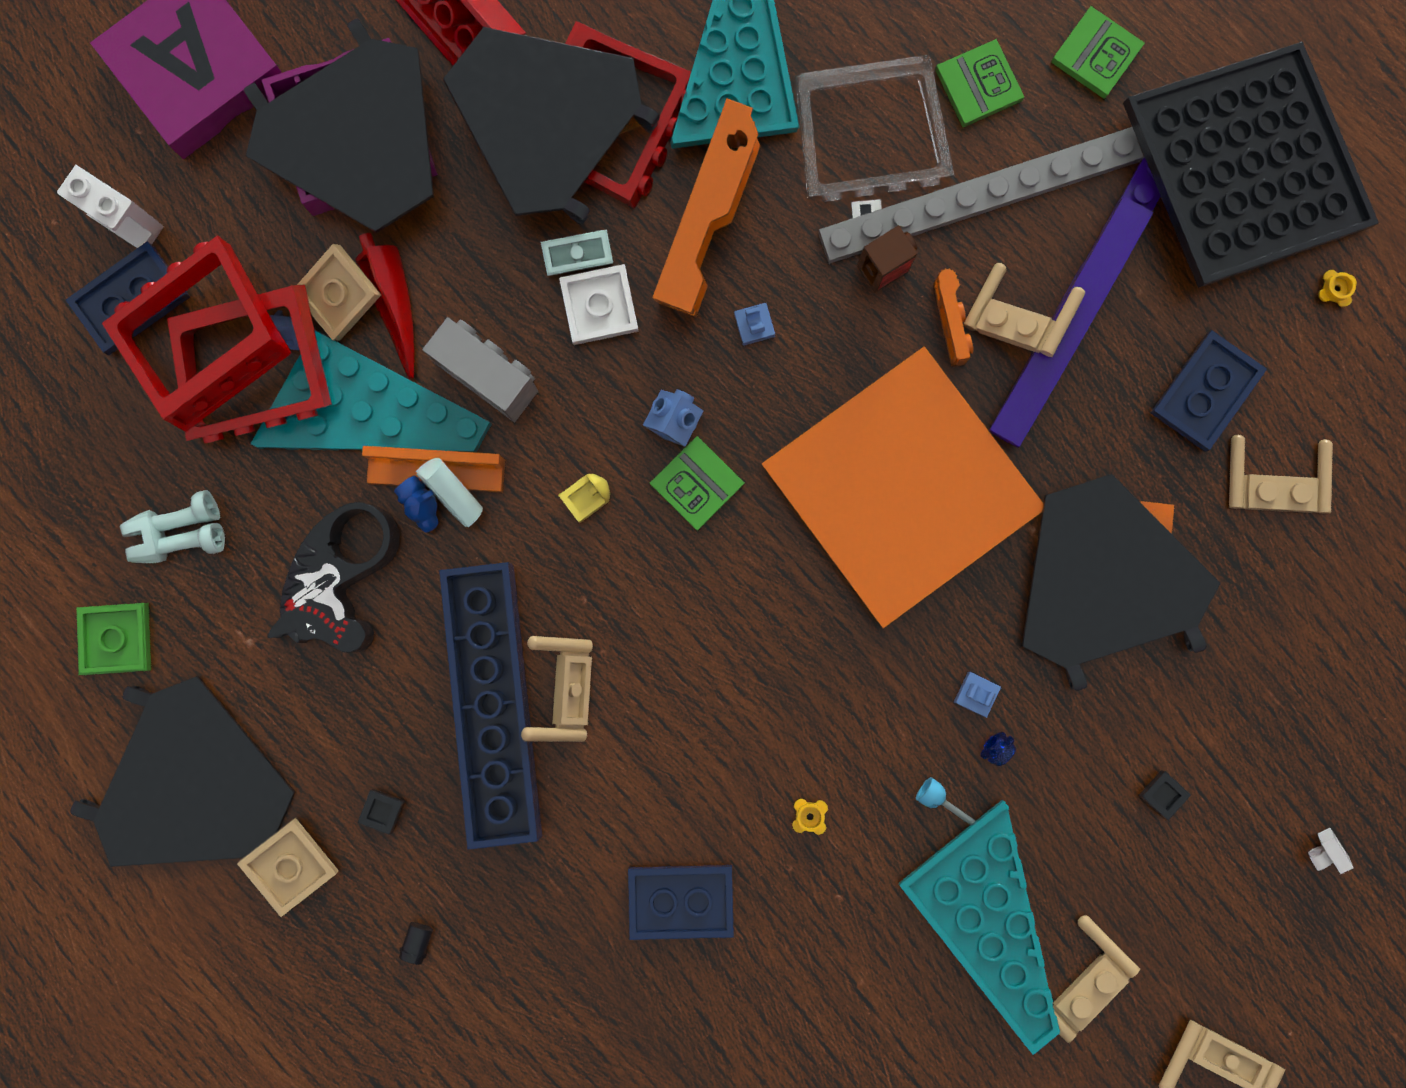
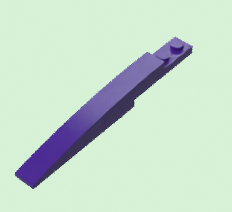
(1096, 279)

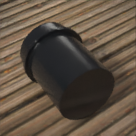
(415, 943)

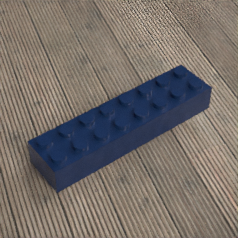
(490, 705)

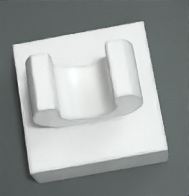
(1330, 852)

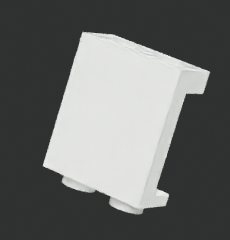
(109, 208)

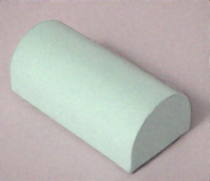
(577, 252)
(450, 491)

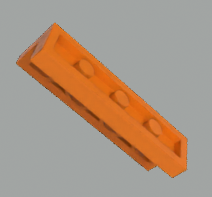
(394, 465)

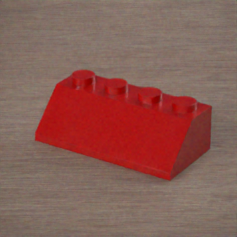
(457, 22)

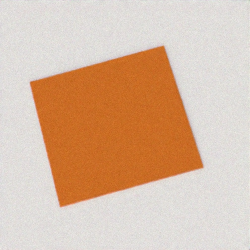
(903, 486)

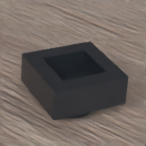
(1164, 795)
(381, 811)

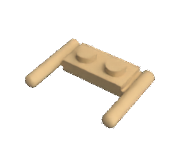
(1016, 324)
(1280, 492)
(571, 690)
(1096, 984)
(1222, 1058)

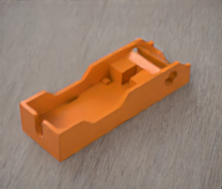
(709, 207)

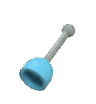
(933, 795)

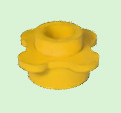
(1347, 288)
(803, 809)

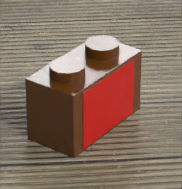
(887, 258)

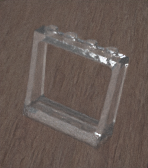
(917, 67)

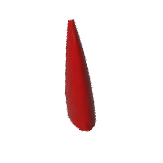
(385, 271)

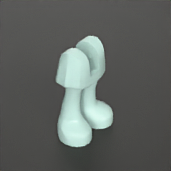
(157, 545)

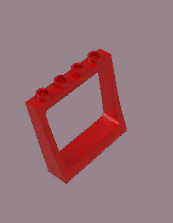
(654, 152)
(182, 342)
(225, 375)

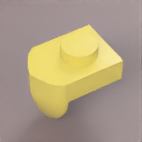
(586, 496)

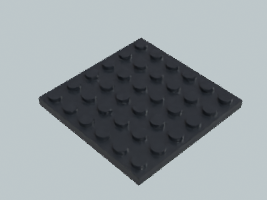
(1250, 163)

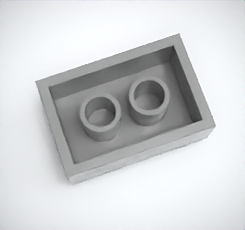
(482, 368)

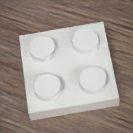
(598, 304)

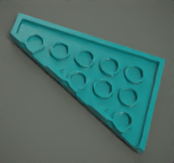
(740, 61)
(369, 409)
(982, 912)

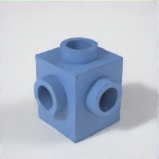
(673, 416)

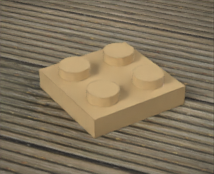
(338, 292)
(288, 867)

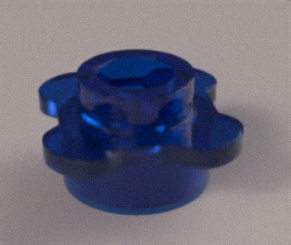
(999, 749)

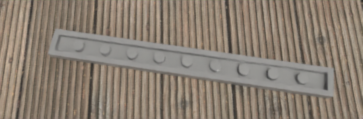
(984, 193)

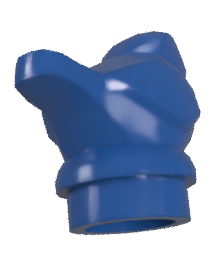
(418, 503)

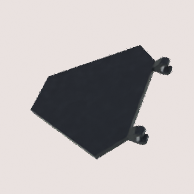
(544, 114)
(351, 133)
(1109, 579)
(187, 784)

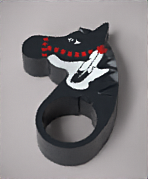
(316, 585)

